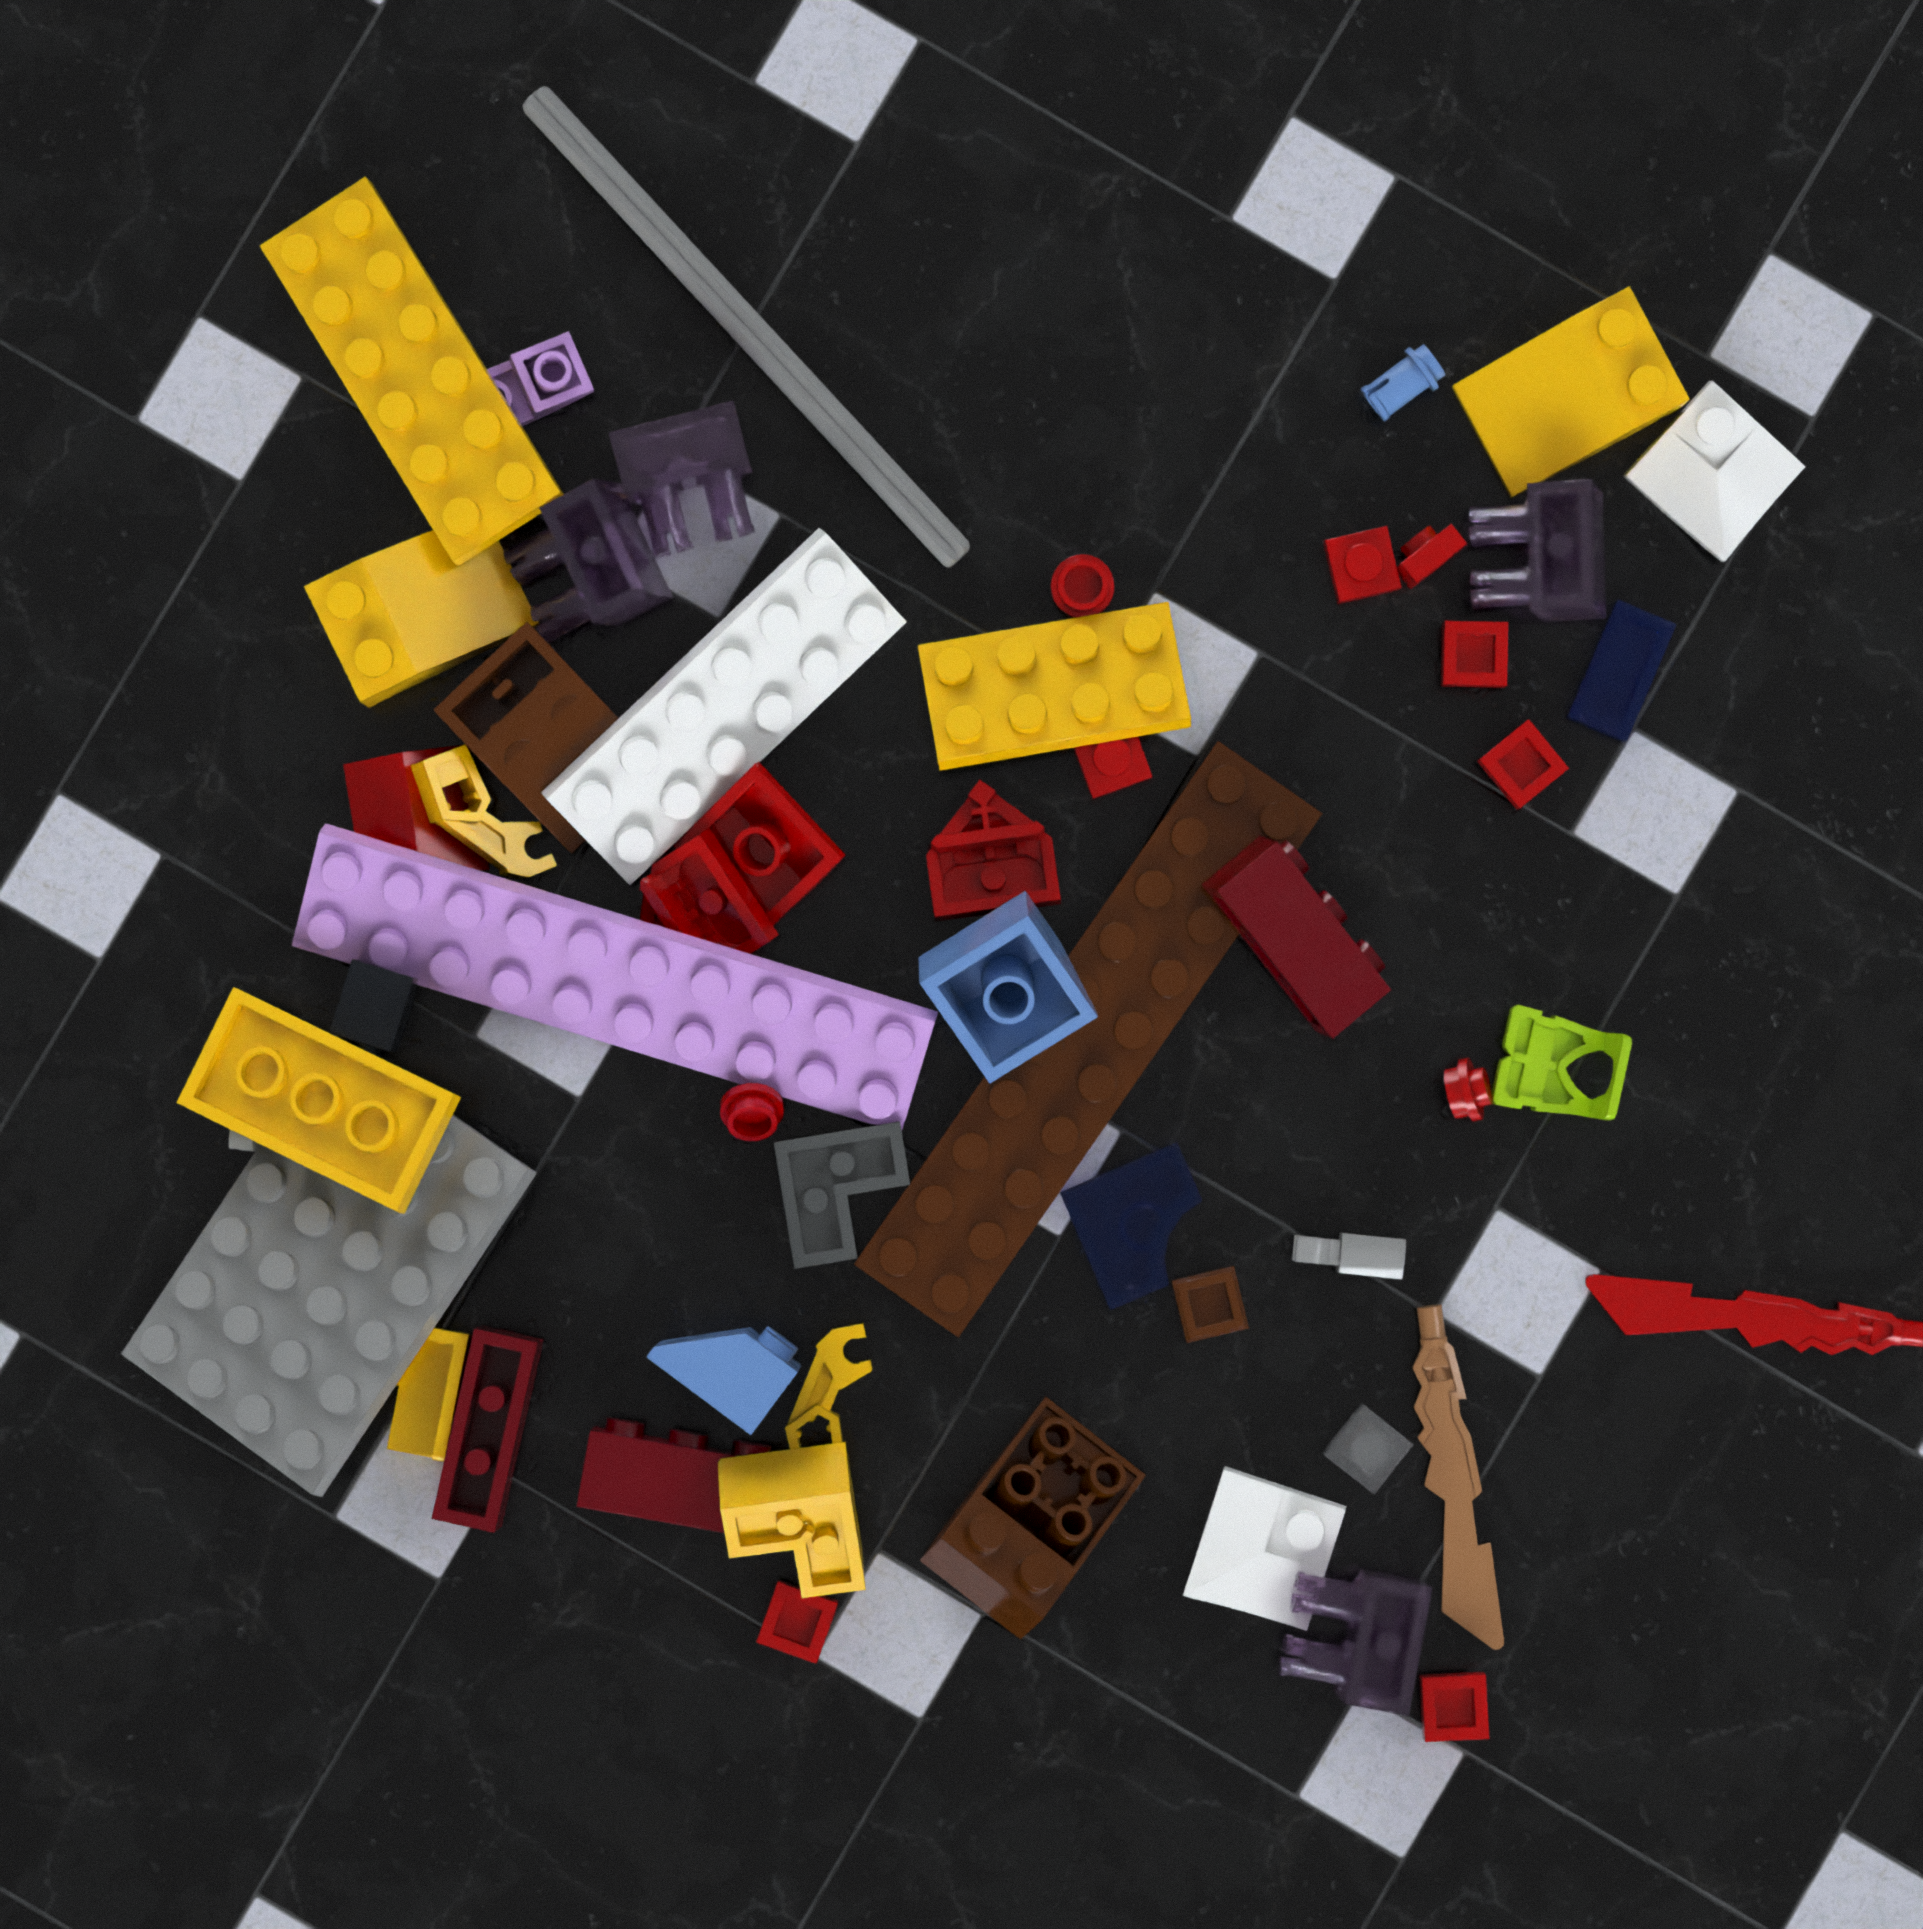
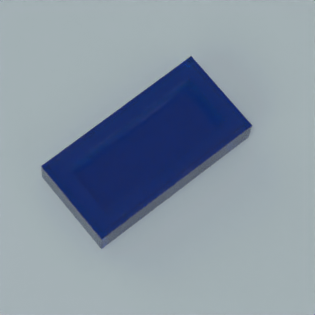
(1621, 671)

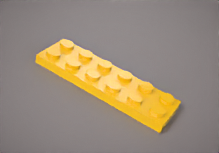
(411, 371)

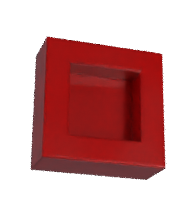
(1428, 552)
(1362, 564)
(1474, 654)
(1522, 764)
(1112, 765)
(797, 1623)
(1454, 1706)

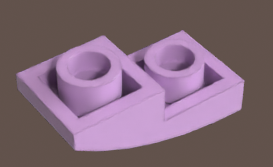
(542, 378)

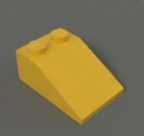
(1571, 392)
(416, 613)

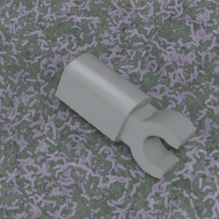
(1354, 1254)

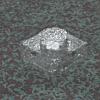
(1367, 1448)

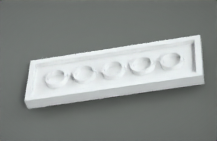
(724, 706)

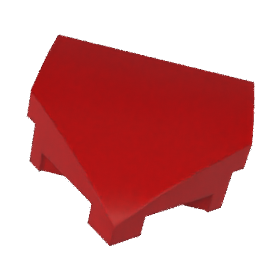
(989, 858)
(705, 897)

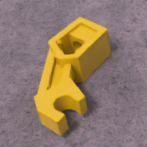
(484, 834)
(826, 1376)

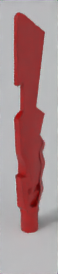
(1761, 1318)

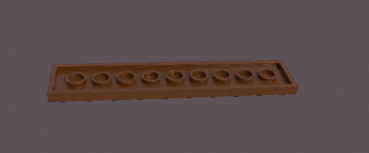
(1037, 1122)

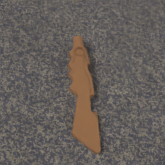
(1453, 1475)

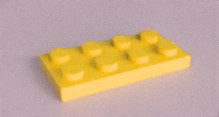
(1054, 686)
(319, 1100)

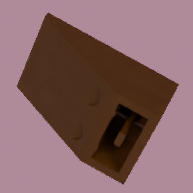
(528, 721)
(1033, 1518)

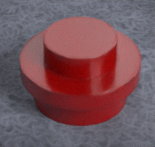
(1082, 586)
(1467, 1090)
(751, 1111)

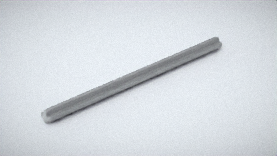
(746, 326)

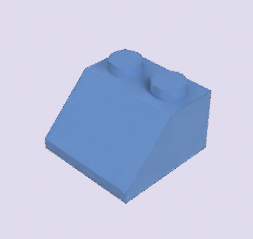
(1006, 987)
(732, 1370)

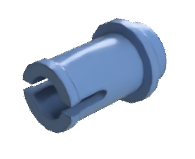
(1403, 382)

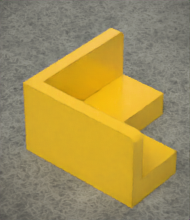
(430, 1395)
(798, 1504)

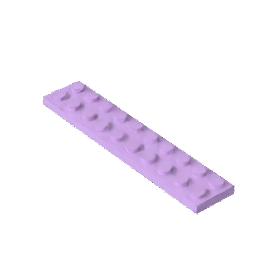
(613, 977)

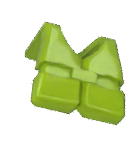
(1537, 1063)

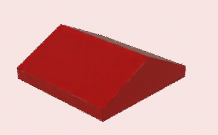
(390, 807)
(769, 841)

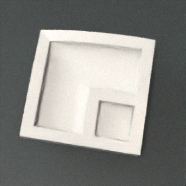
(1714, 471)
(1258, 1543)

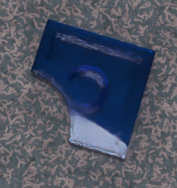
(1128, 1219)

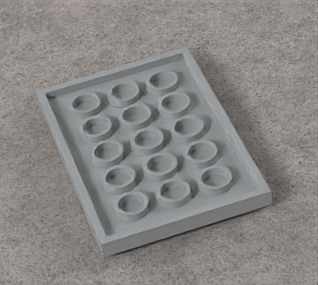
(319, 1298)

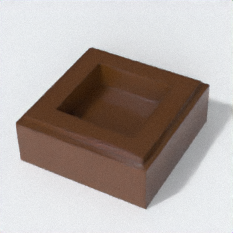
(1210, 1304)

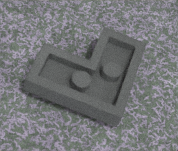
(820, 1175)

